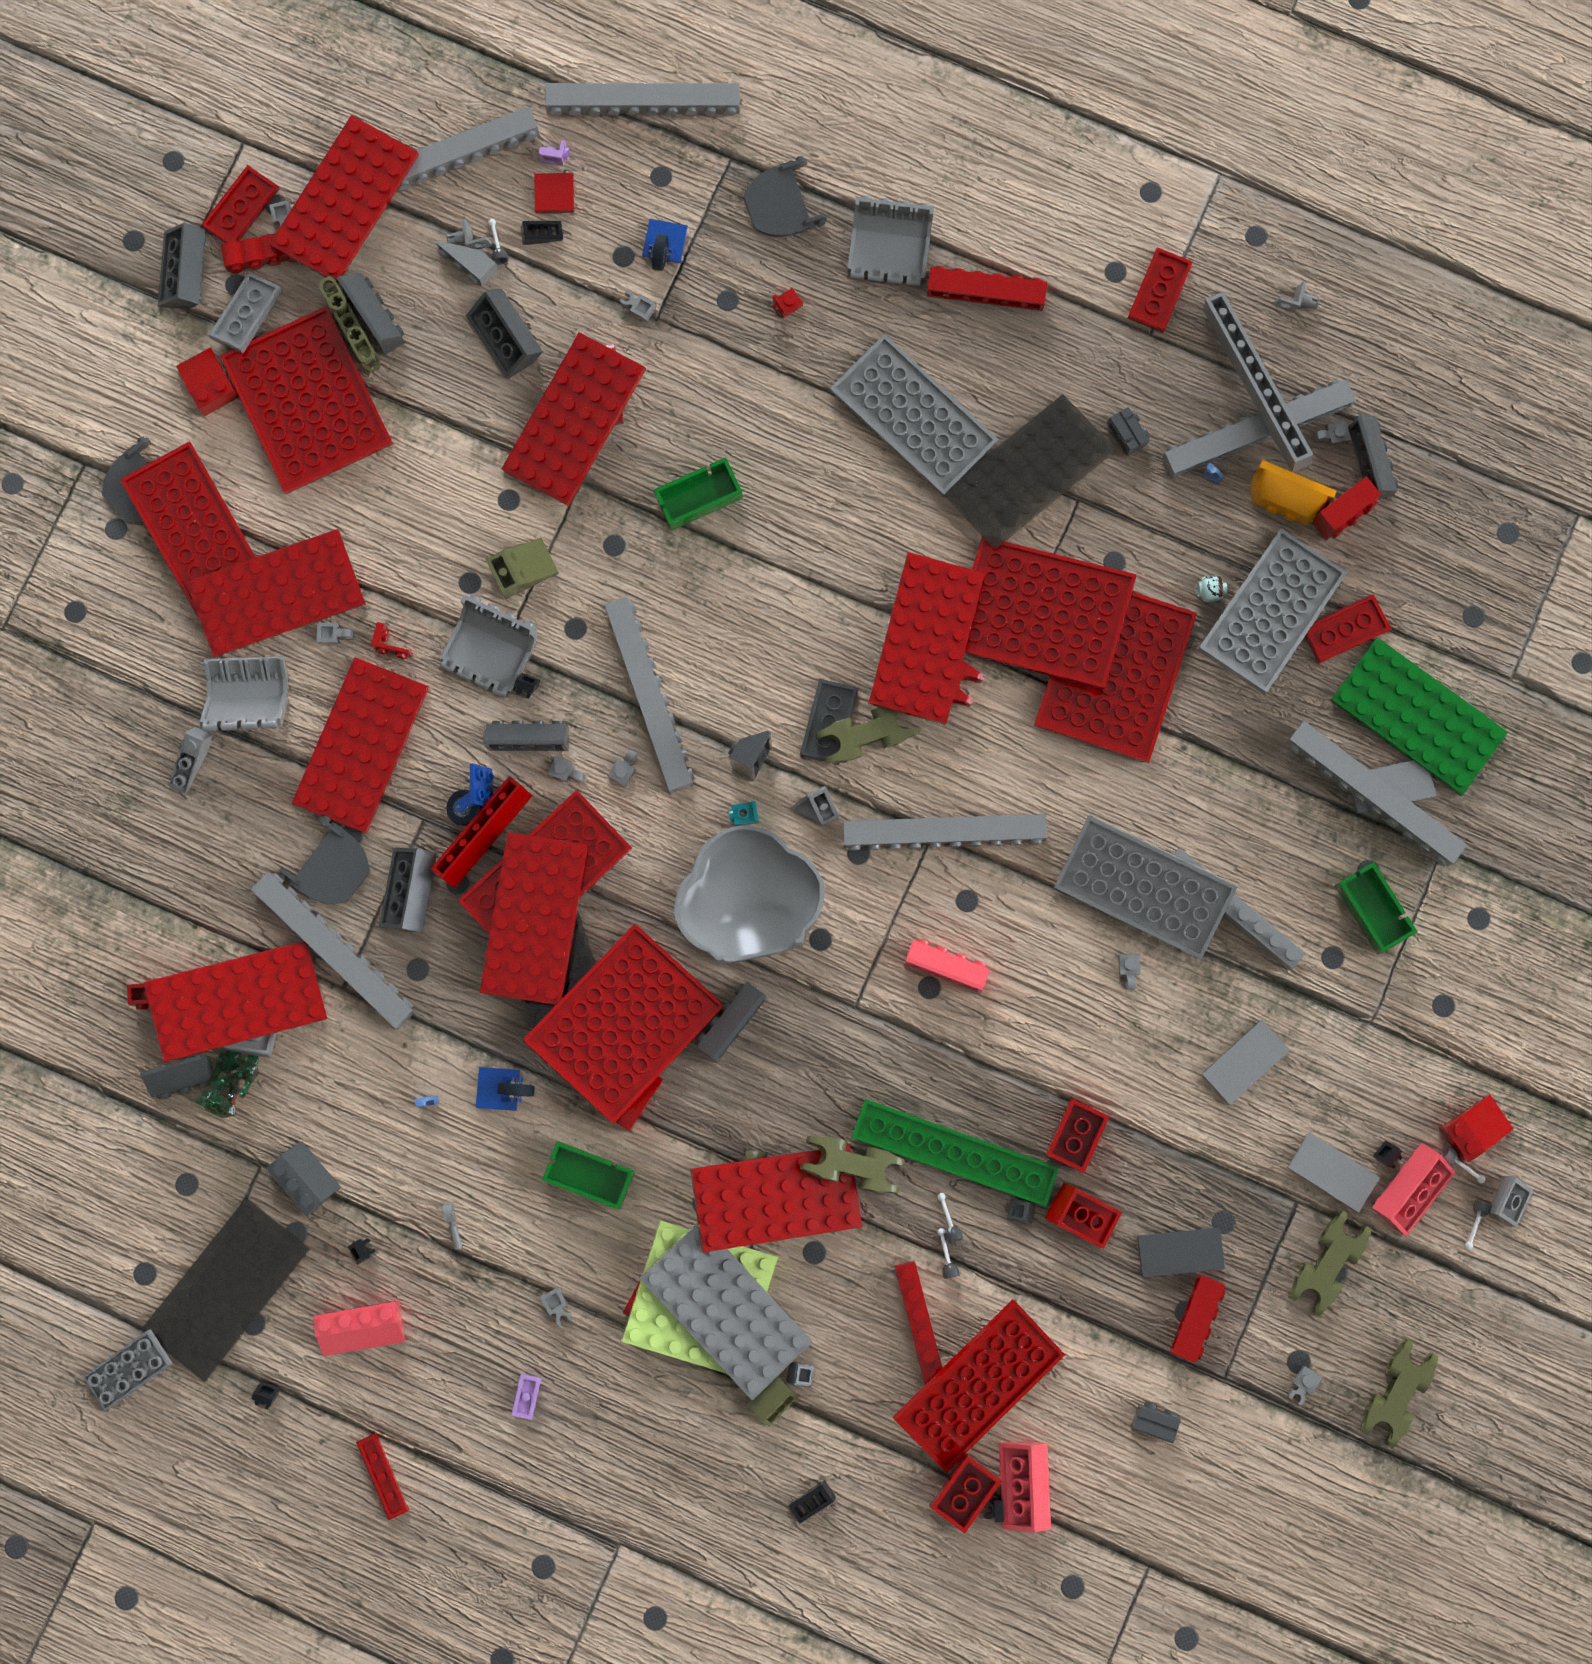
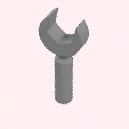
(450, 1217)

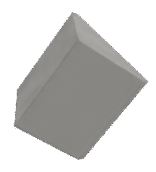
(1510, 1200)

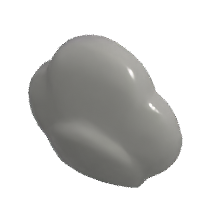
(748, 896)

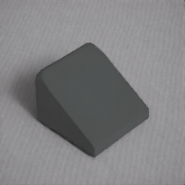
(1021, 1211)
(800, 1374)

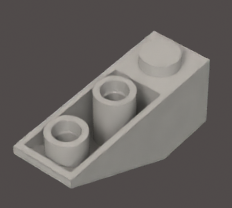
(472, 261)
(190, 758)

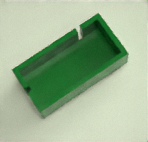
(698, 494)
(1375, 908)
(588, 1175)

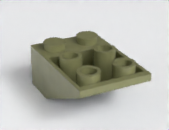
(521, 567)

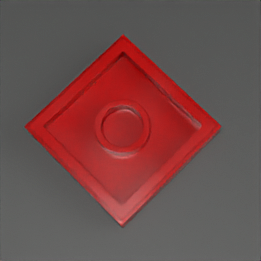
(554, 192)

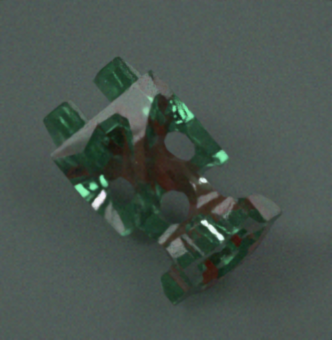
(235, 1070)

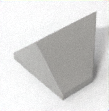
(817, 806)

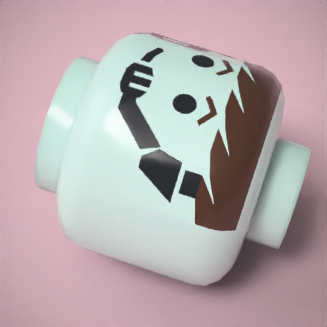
(1211, 588)

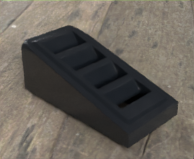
(542, 238)
(827, 1492)

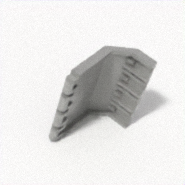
(890, 240)
(489, 646)
(245, 693)

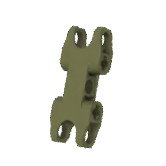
(344, 315)
(851, 737)
(837, 1160)
(1336, 1252)
(1393, 1405)

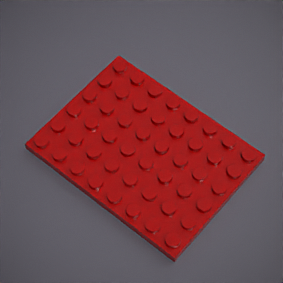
(306, 400)
(1048, 612)
(1138, 688)
(623, 1023)

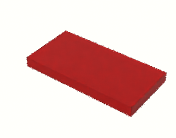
(240, 206)
(1160, 290)
(1347, 629)

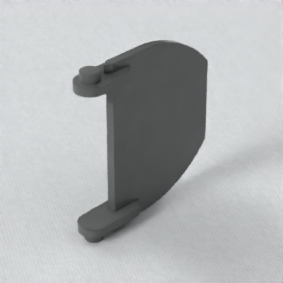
(778, 203)
(114, 490)
(333, 868)

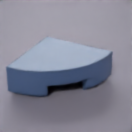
(1213, 473)
(426, 1101)

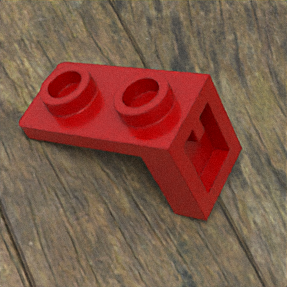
(380, 636)

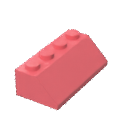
(947, 966)
(1414, 1189)
(359, 1328)
(1025, 1486)

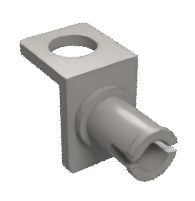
(466, 237)
(1300, 297)

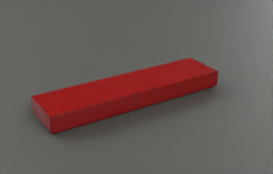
(382, 1476)

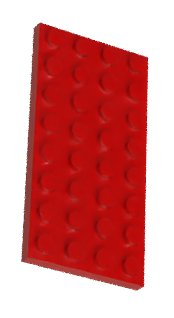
(344, 199)
(573, 419)
(186, 516)
(276, 593)
(926, 638)
(360, 745)
(572, 822)
(534, 918)
(235, 1001)
(770, 1201)
(979, 1385)

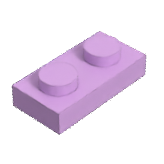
(526, 1396)

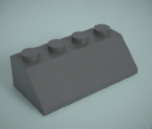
(181, 266)
(371, 311)
(503, 332)
(1372, 454)
(526, 736)
(750, 754)
(408, 889)
(732, 1021)

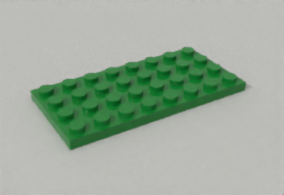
(1419, 716)

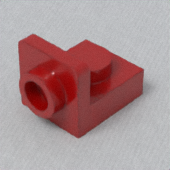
(786, 303)

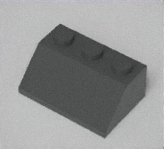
(178, 1077)
(303, 1178)

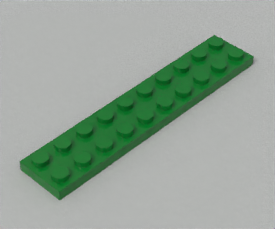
(955, 1152)

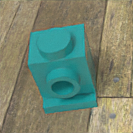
(750, 818)

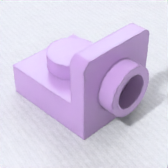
(553, 156)

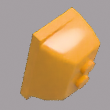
(1289, 493)

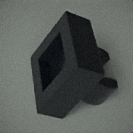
(526, 683)
(1388, 1154)
(359, 1251)
(265, 1394)
(996, 1510)

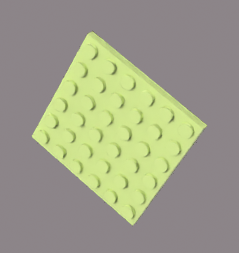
(656, 1328)

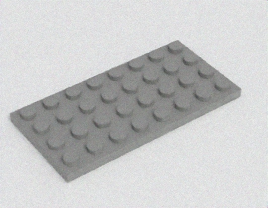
(913, 414)
(1272, 611)
(1145, 886)
(726, 1312)

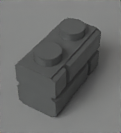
(1128, 431)
(1156, 1423)

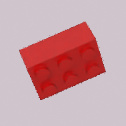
(1347, 509)
(1077, 1135)
(965, 1493)

